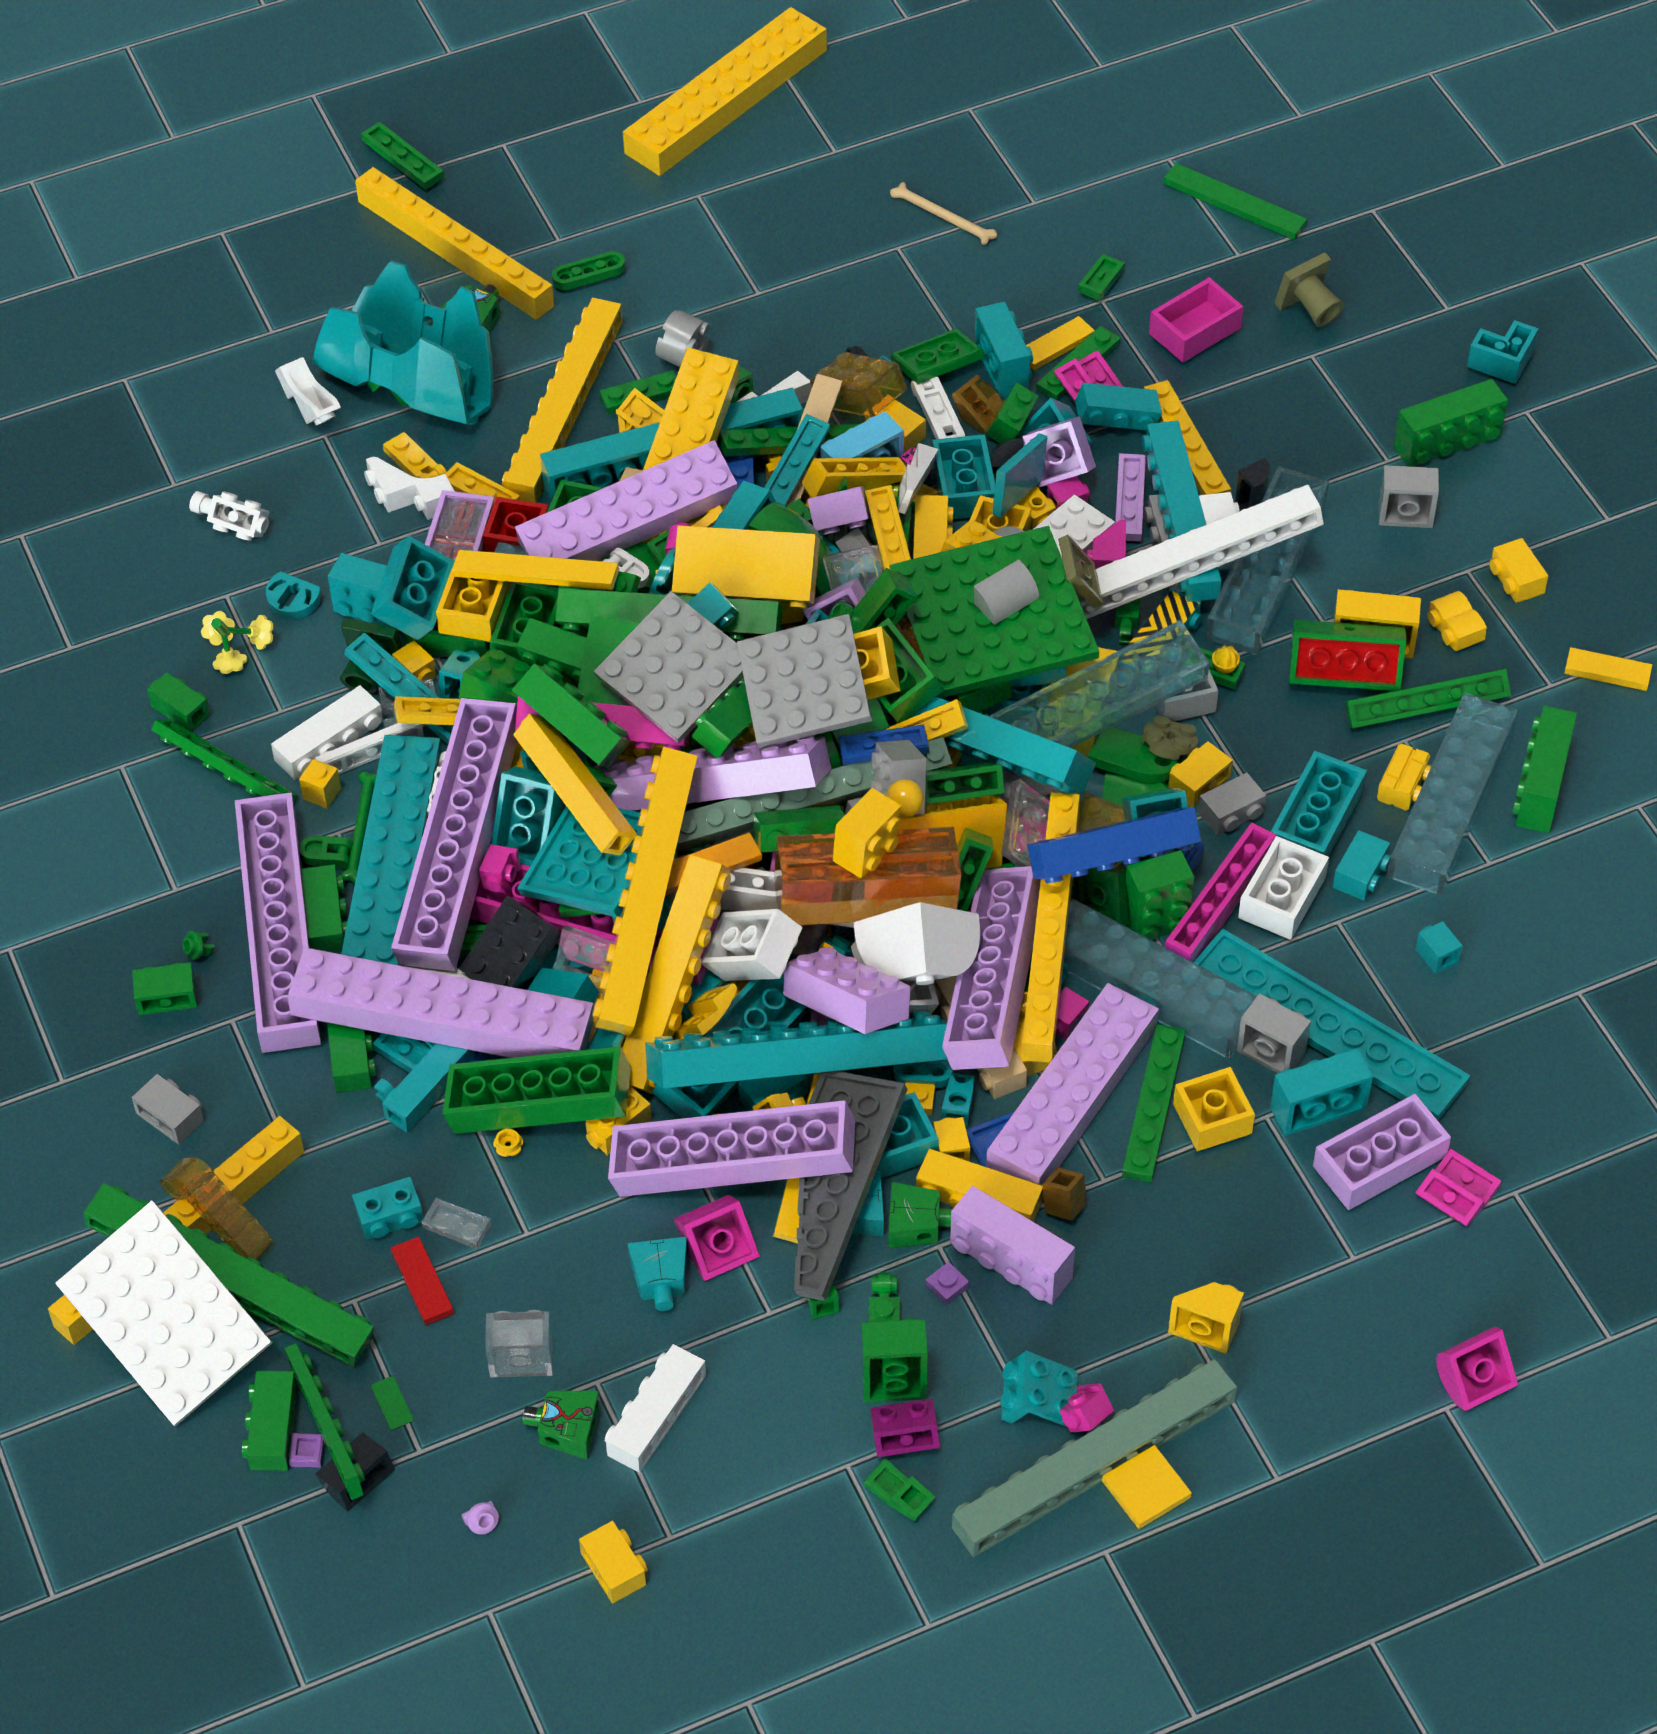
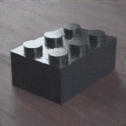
(511, 946)

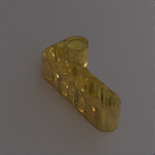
(217, 1205)

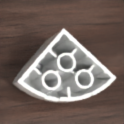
(919, 942)

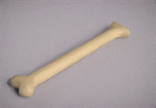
(984, 234)

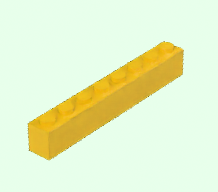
(676, 961)

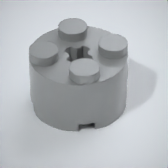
(681, 332)

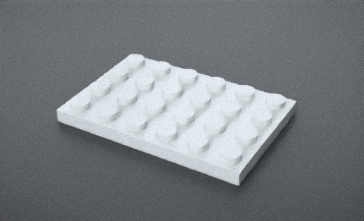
(163, 1313)

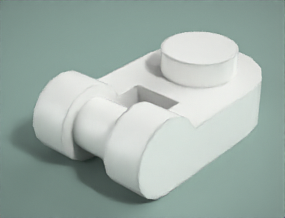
(630, 565)

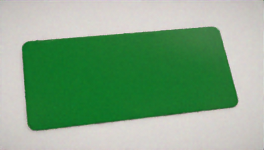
(392, 1402)

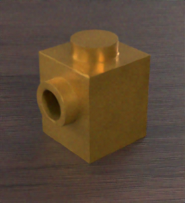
(1064, 1193)

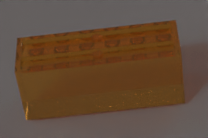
(819, 891)

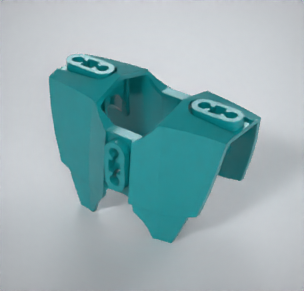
(391, 344)

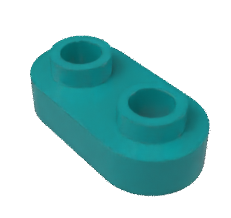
(923, 1073)

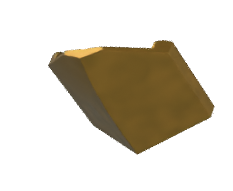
(977, 403)

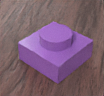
(947, 1283)

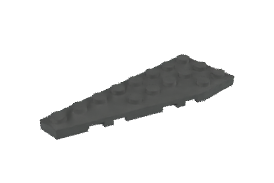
(833, 1201)

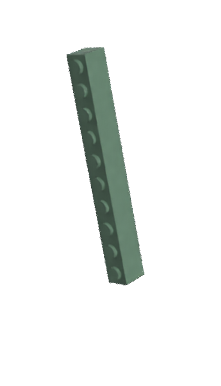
(837, 787)
(1084, 1461)

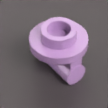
(481, 1518)

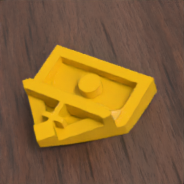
(638, 412)

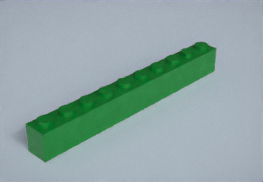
(255, 1288)

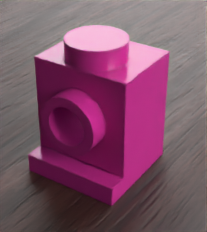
(499, 868)
(1086, 1408)

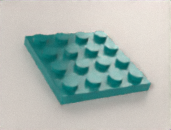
(575, 871)

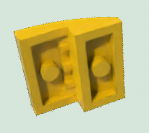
(707, 1010)

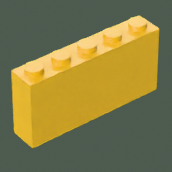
(747, 564)
(979, 814)

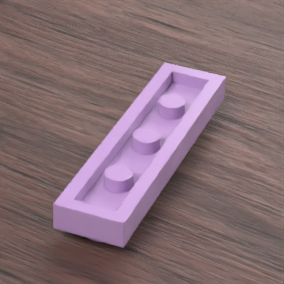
(1131, 494)

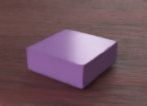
(306, 1450)

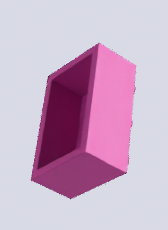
(1195, 319)

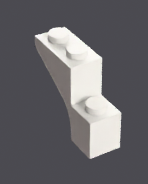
(312, 399)
(400, 489)

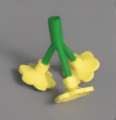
(221, 629)

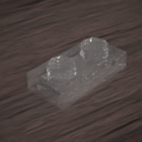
(456, 1223)

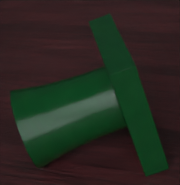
(384, 636)
(1105, 892)

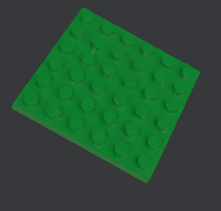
(964, 645)

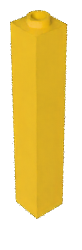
(575, 785)

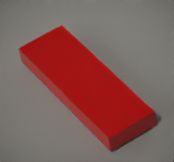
(422, 1281)

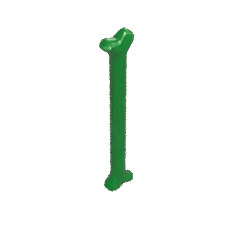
(368, 783)

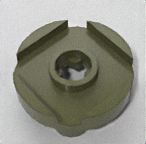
(1169, 738)

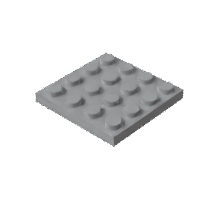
(673, 666)
(804, 681)

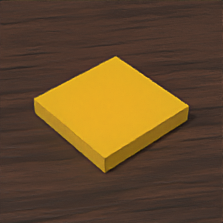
(1146, 1487)

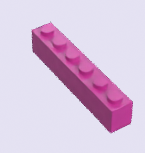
(639, 727)
(1220, 894)

